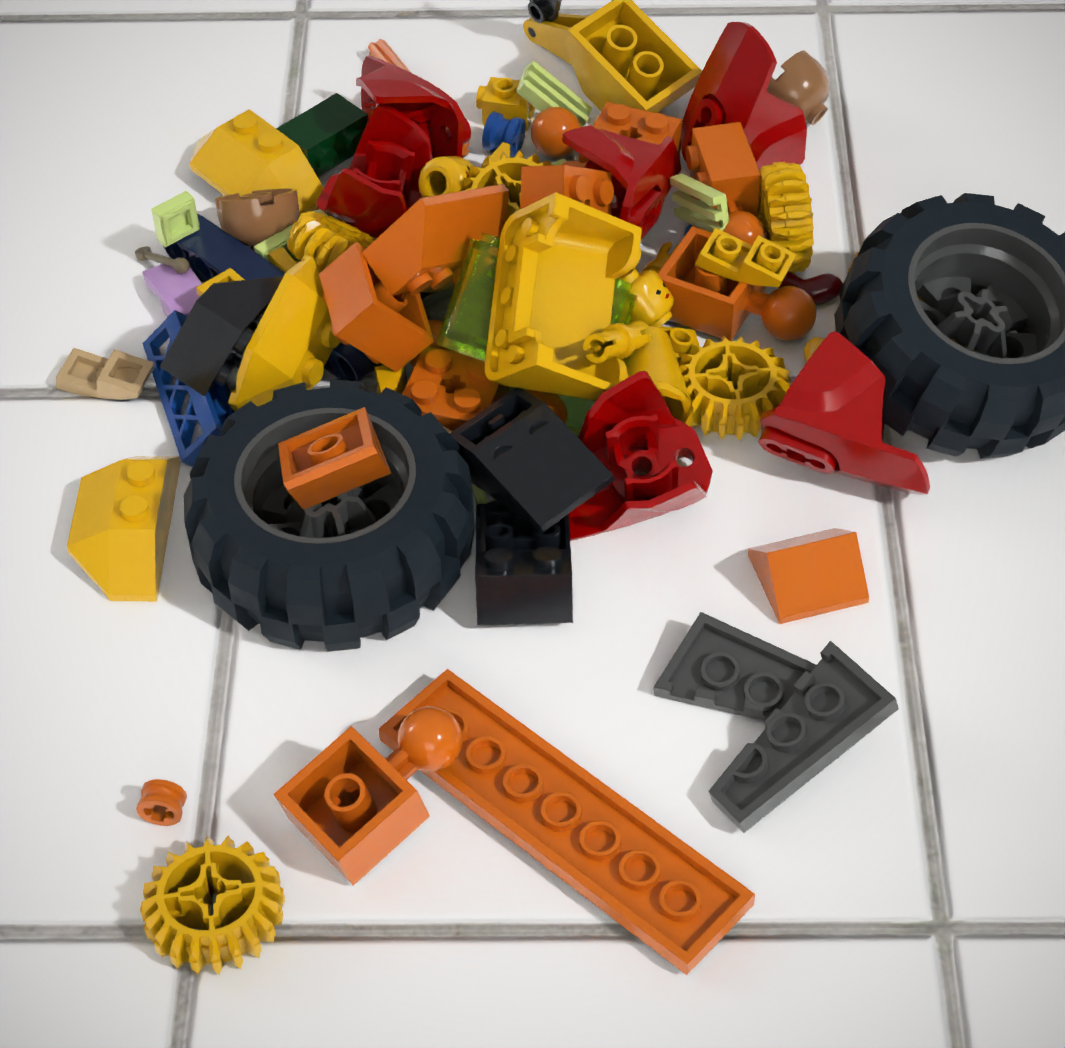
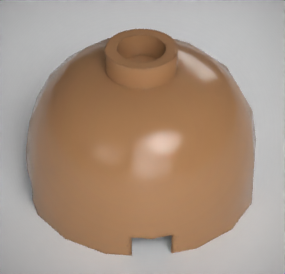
(803, 85)
(257, 215)

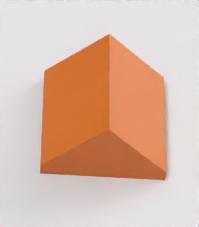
(332, 459)
(811, 574)

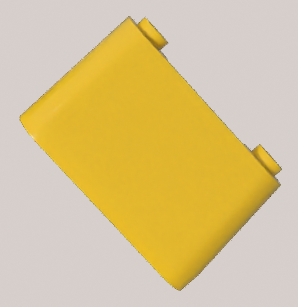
(553, 293)

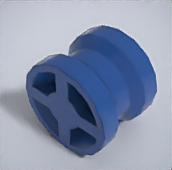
(500, 130)

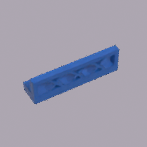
(206, 410)

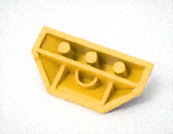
(254, 156)
(289, 340)
(125, 525)

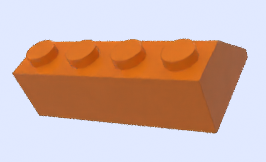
(433, 236)

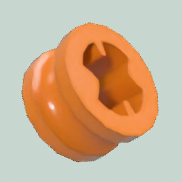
(161, 802)

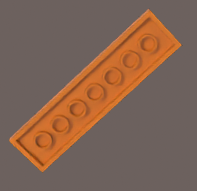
(581, 828)

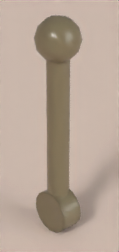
(180, 265)

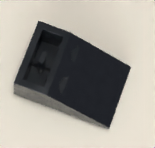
(218, 332)
(529, 459)
(521, 570)

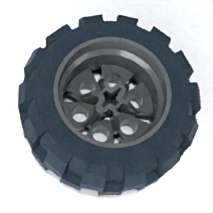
(980, 279)
(304, 571)

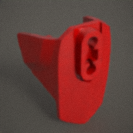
(736, 91)
(418, 101)
(637, 167)
(381, 175)
(836, 423)
(633, 435)

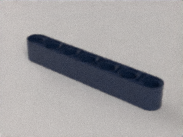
(214, 251)

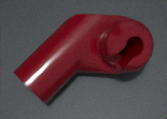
(820, 287)

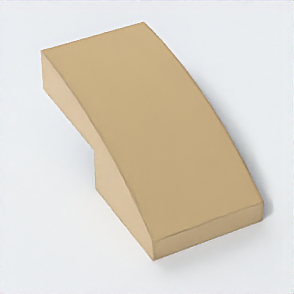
(98, 377)

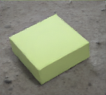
(175, 218)

